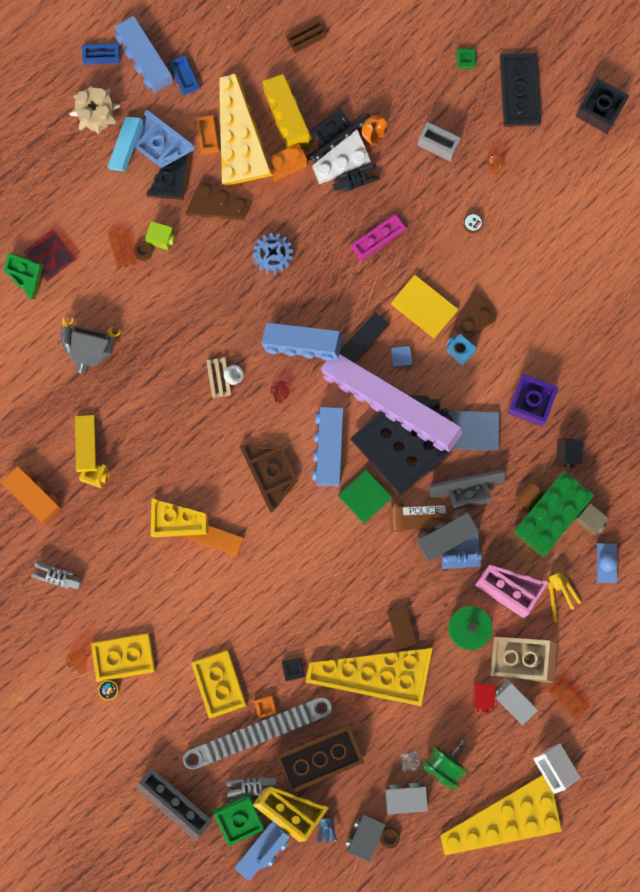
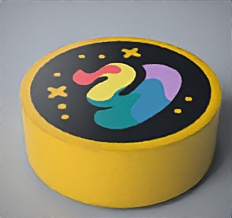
(108, 690)

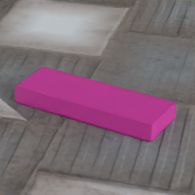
(378, 237)

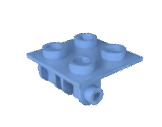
(463, 555)

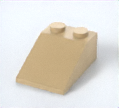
(524, 659)

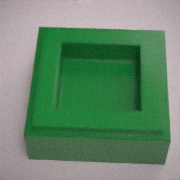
(466, 59)

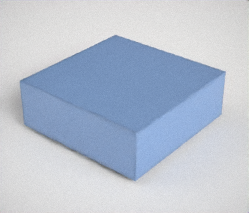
(401, 357)

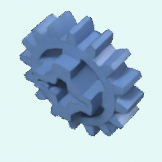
(267, 248)

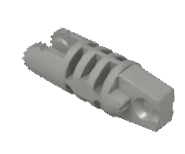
(56, 576)
(250, 786)

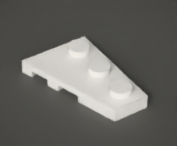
(342, 159)

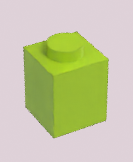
(160, 235)

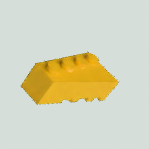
(286, 112)

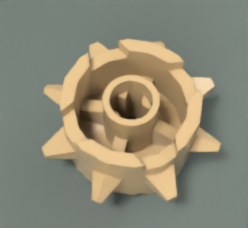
(94, 99)

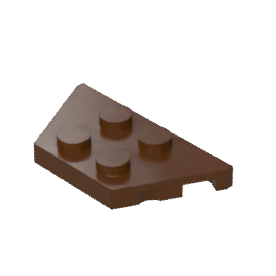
(271, 472)

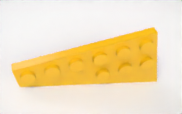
(385, 676)

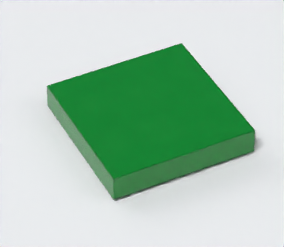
(364, 497)
(238, 820)

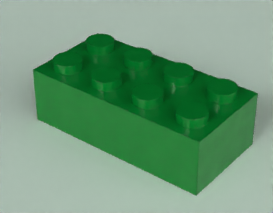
(553, 514)

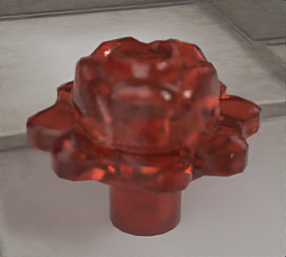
(280, 391)

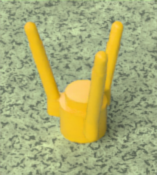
(561, 582)

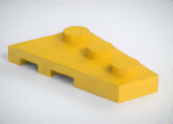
(176, 521)

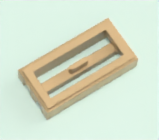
(217, 361)

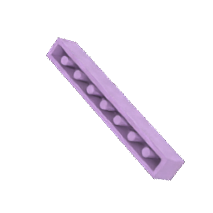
(392, 402)

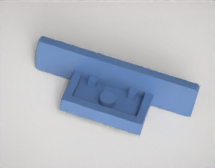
(263, 851)

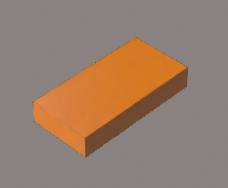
(207, 134)

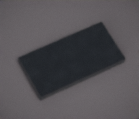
(520, 90)

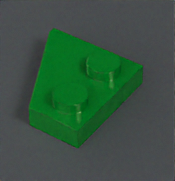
(24, 272)

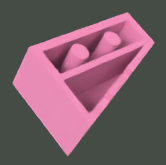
(511, 589)

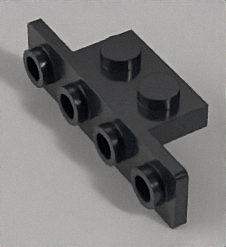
(332, 130)

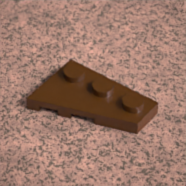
(215, 202)

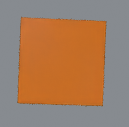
(265, 707)

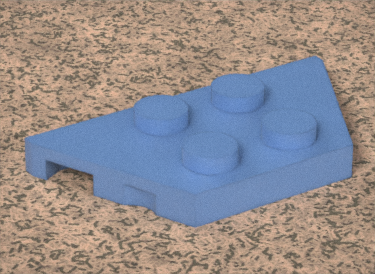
(161, 142)

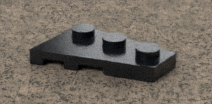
(171, 180)

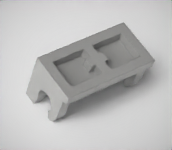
(515, 701)

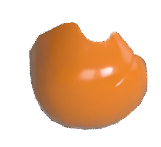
(373, 129)

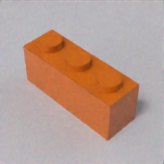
(31, 494)

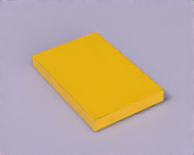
(424, 306)
(123, 657)
(218, 684)

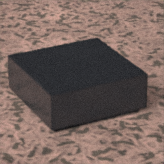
(293, 669)

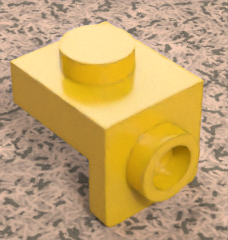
(96, 478)

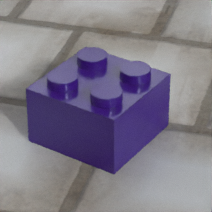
(532, 400)

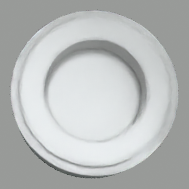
(233, 374)

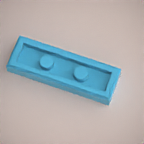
(125, 144)

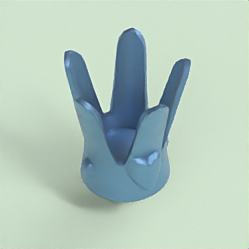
(326, 829)

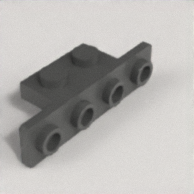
(468, 490)

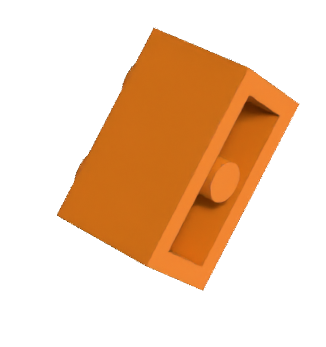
(287, 162)

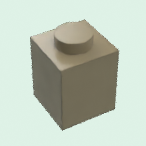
(592, 519)

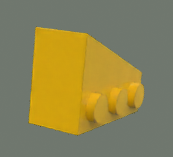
(290, 812)

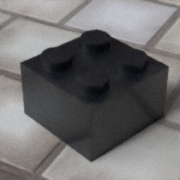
(602, 106)

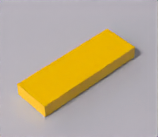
(85, 443)

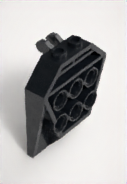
(394, 464)

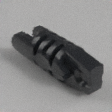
(355, 179)

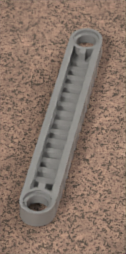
(257, 733)

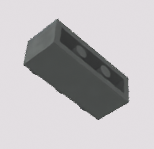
(447, 536)

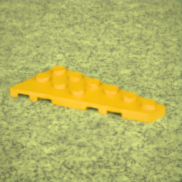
(240, 141)
(515, 817)

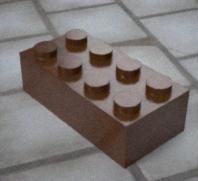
(319, 759)

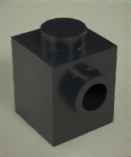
(569, 452)

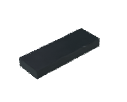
(364, 338)

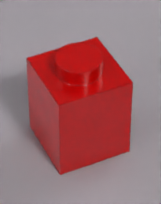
(483, 697)

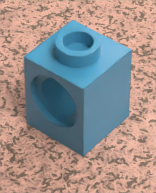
(462, 357)

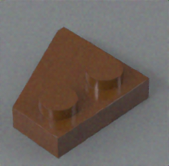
(474, 317)

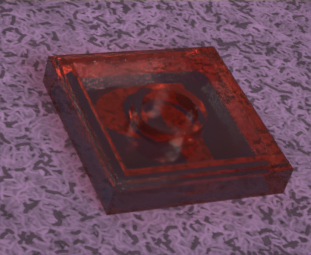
(52, 253)

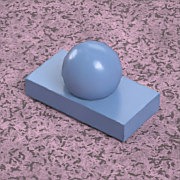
(606, 563)

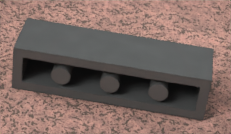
(173, 804)

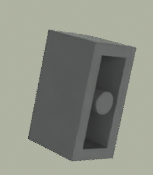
(365, 838)

